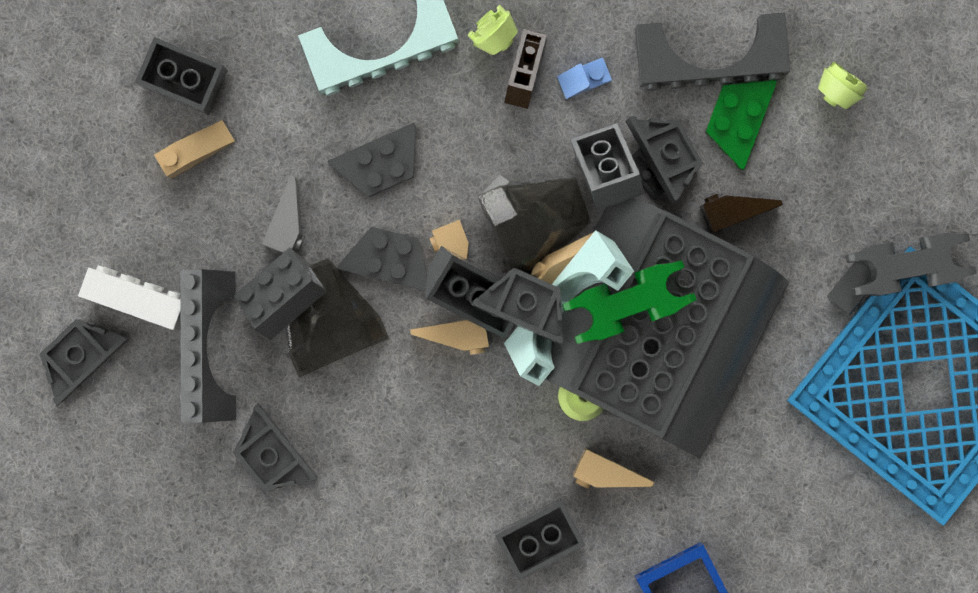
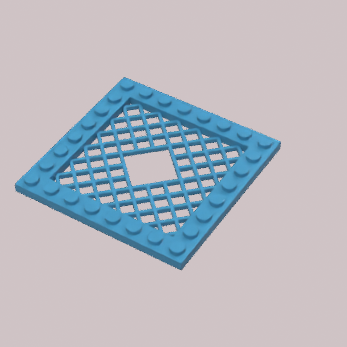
(809, 394)

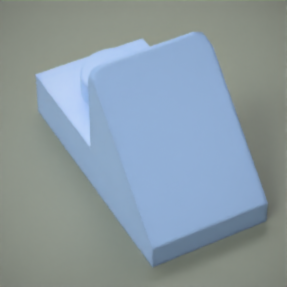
(584, 78)

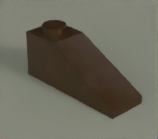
(525, 69)
(730, 210)

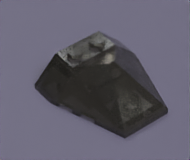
(534, 219)
(333, 325)

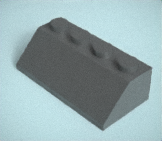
(457, 283)

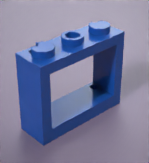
(677, 561)

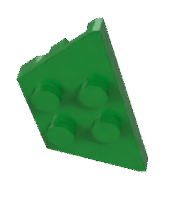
(739, 118)

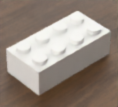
(131, 297)

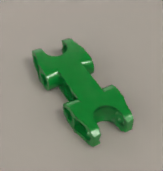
(648, 295)

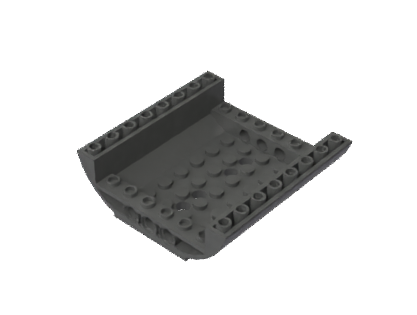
(699, 347)

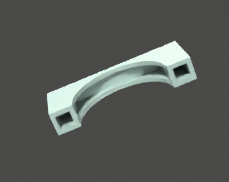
(335, 69)
(594, 263)

